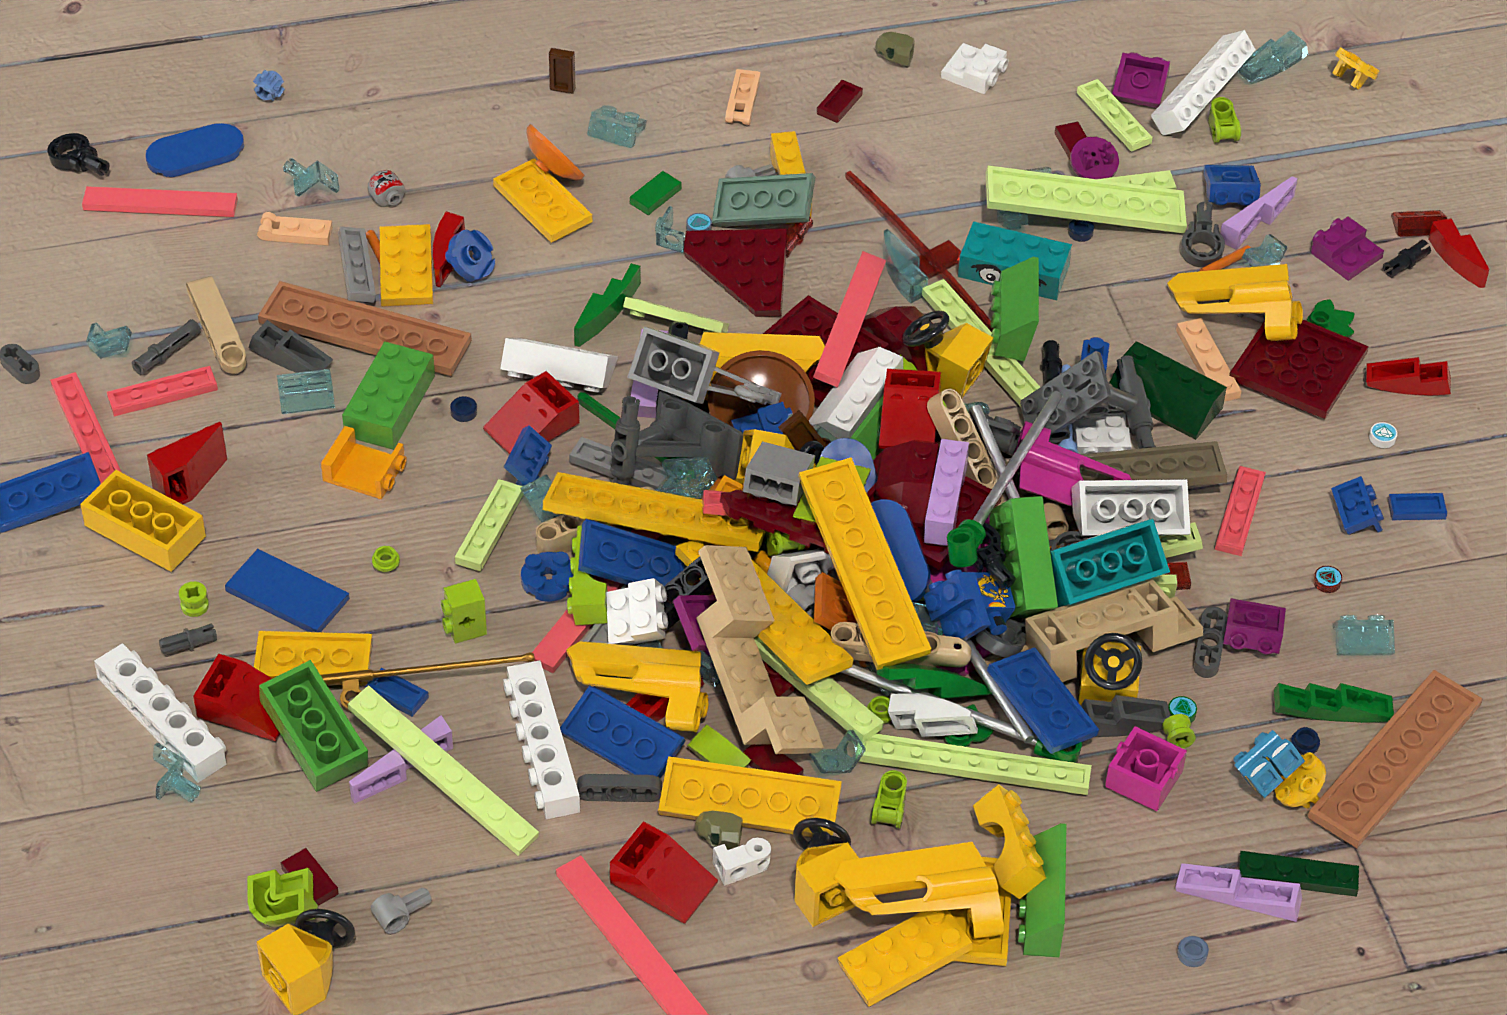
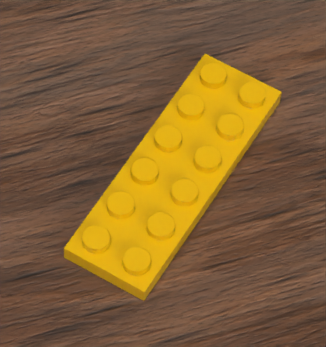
(758, 796)

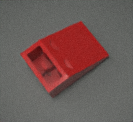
(538, 403)
(905, 406)
(188, 464)
(232, 697)
(661, 873)

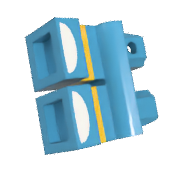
(1266, 760)

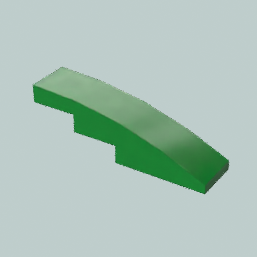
(605, 308)
(939, 681)
(1339, 704)

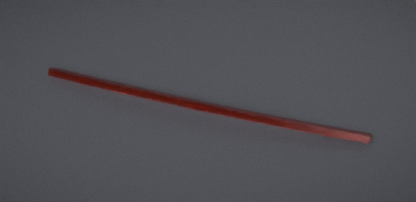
(919, 245)

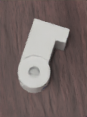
(742, 860)

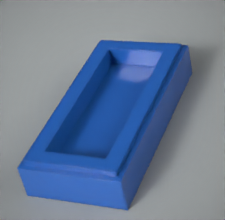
(1417, 506)
(400, 693)

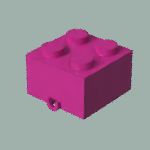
(1145, 768)

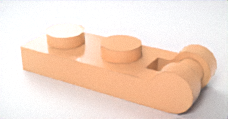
(743, 96)
(294, 229)

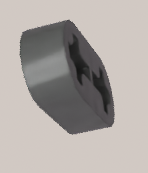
(23, 360)

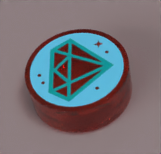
(1327, 579)

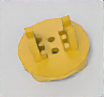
(1350, 60)
(1303, 784)

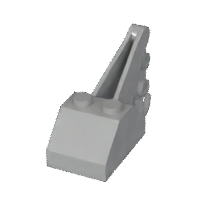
(687, 369)

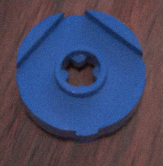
(460, 259)
(547, 563)

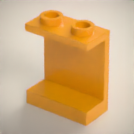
(360, 466)

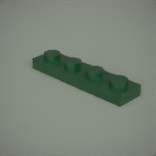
(1310, 874)

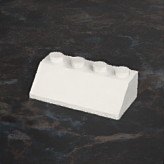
(562, 362)
(857, 392)
(1119, 503)
(800, 568)

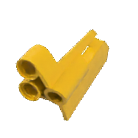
(1249, 290)
(800, 348)
(653, 672)
(951, 873)

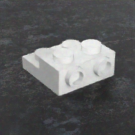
(975, 67)
(1101, 434)
(637, 613)

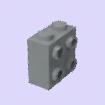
(775, 473)

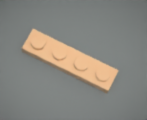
(1207, 355)

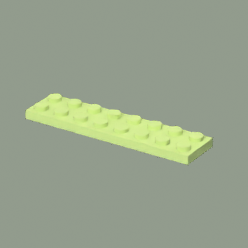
(1085, 199)

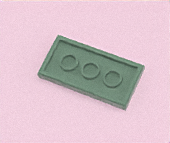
(763, 200)

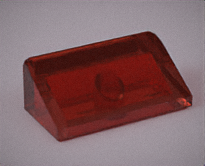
(1415, 222)

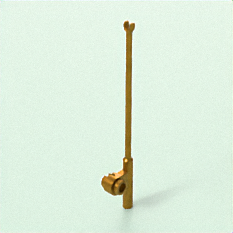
(351, 679)

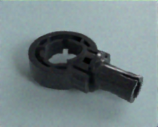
(82, 157)
(991, 559)

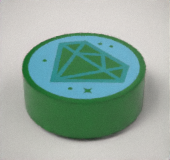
(1183, 705)

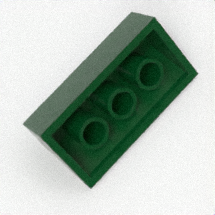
(1175, 391)

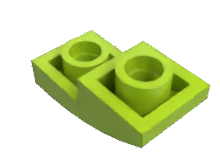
(715, 748)

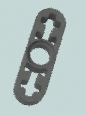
(1214, 651)
(636, 787)

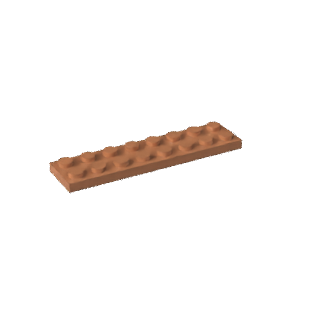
(361, 325)
(1394, 758)

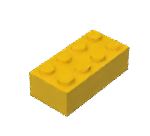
(143, 520)

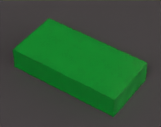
(655, 193)

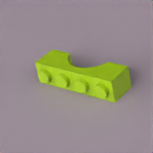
(588, 595)

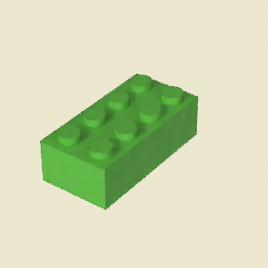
(389, 394)
(1028, 555)
(313, 725)

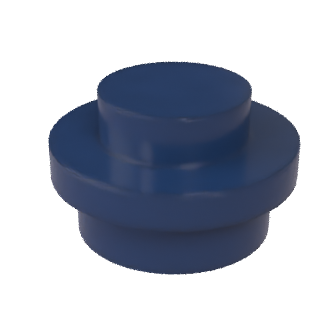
(1306, 740)

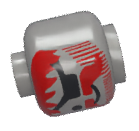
(386, 188)

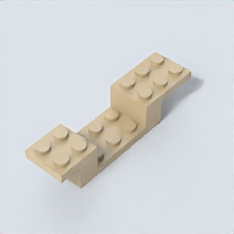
(1130, 609)
(729, 636)

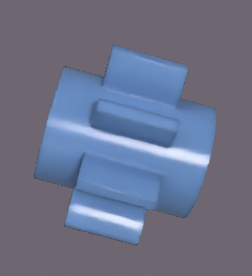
(268, 85)

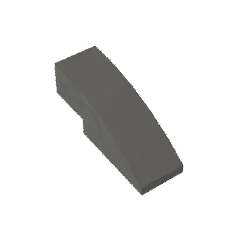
(288, 349)
(1125, 713)

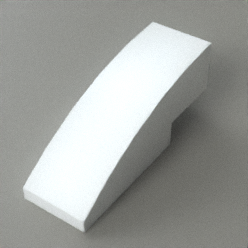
(930, 715)

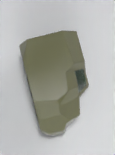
(896, 47)
(720, 828)

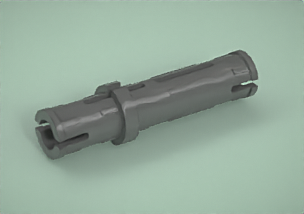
(158, 352)

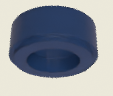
(1081, 230)
(463, 409)

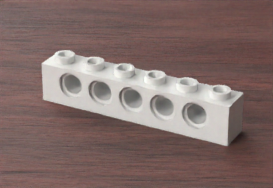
(1203, 82)
(160, 711)
(542, 740)

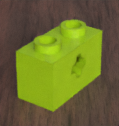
(464, 611)

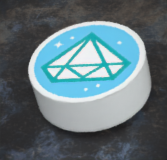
(1383, 435)

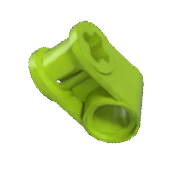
(1223, 120)
(780, 544)
(890, 803)

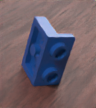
(528, 456)
(1356, 505)

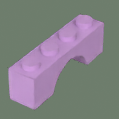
(946, 490)

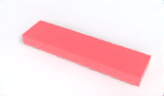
(162, 391)
(1240, 511)

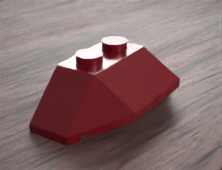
(890, 325)
(908, 476)

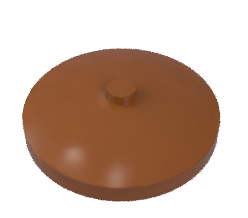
(767, 370)

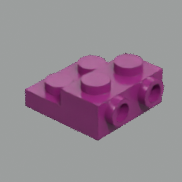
(1141, 79)
(1345, 248)
(688, 609)
(1254, 626)

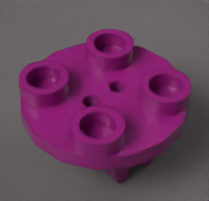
(1104, 155)

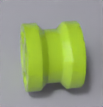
(193, 599)
(1179, 731)

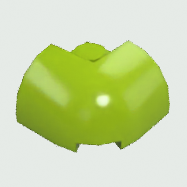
(280, 898)

